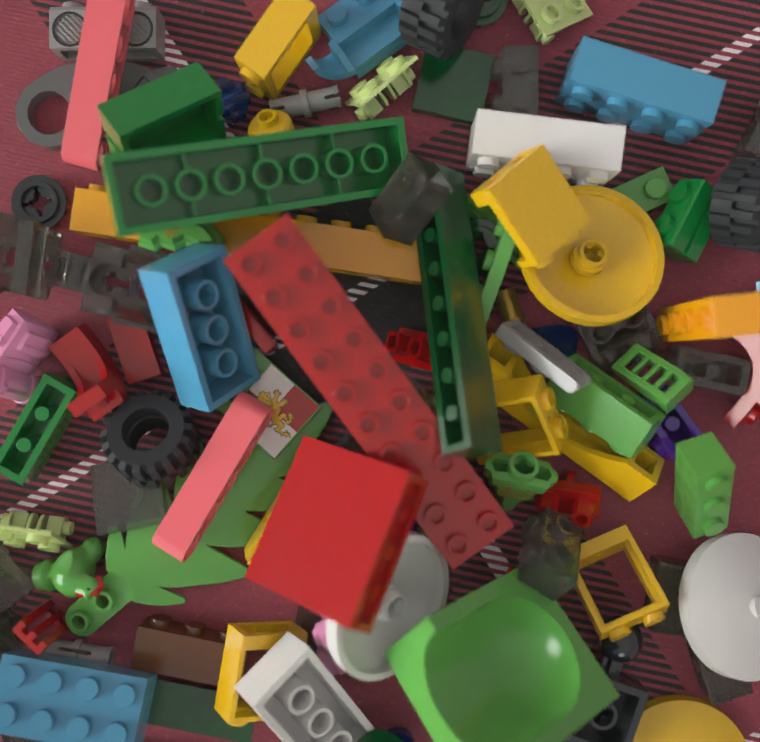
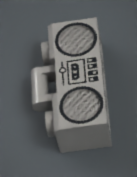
(145, 40)

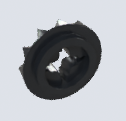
(27, 193)

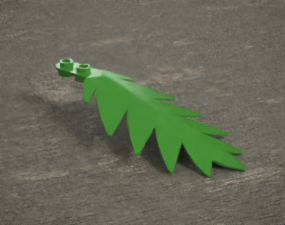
(141, 569)

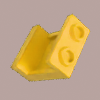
(534, 205)

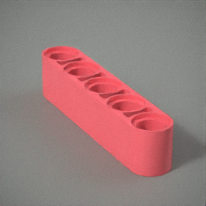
(96, 79)
(213, 476)

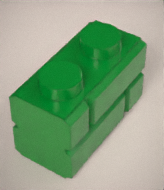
(686, 220)

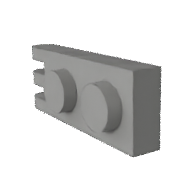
(543, 356)

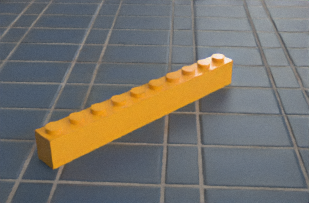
(337, 245)

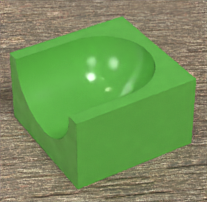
(500, 668)

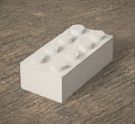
(582, 150)
(301, 696)

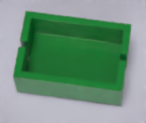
(165, 112)

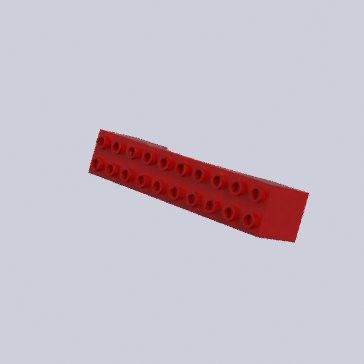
(365, 385)

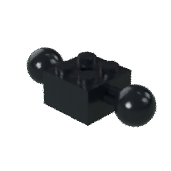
(622, 716)

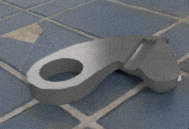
(59, 83)

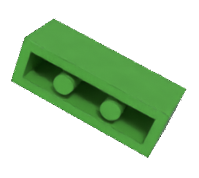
(610, 410)
(703, 485)

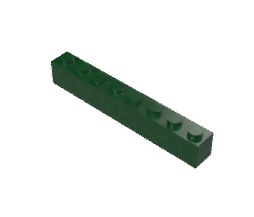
(457, 329)

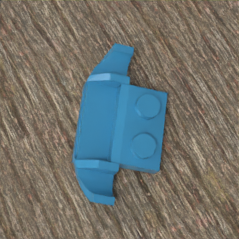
(359, 35)

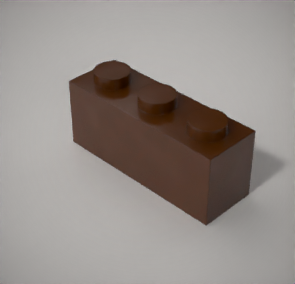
(179, 649)

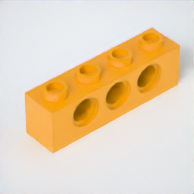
(710, 318)

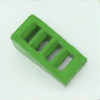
(665, 400)

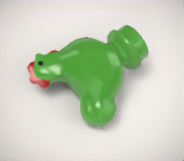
(72, 571)

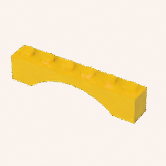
(623, 475)

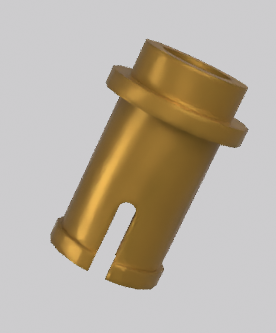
(509, 305)

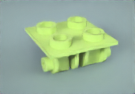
(551, 16)
(391, 71)
(46, 532)

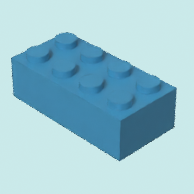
(639, 91)
(200, 325)
(72, 698)

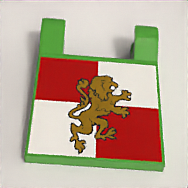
(291, 406)

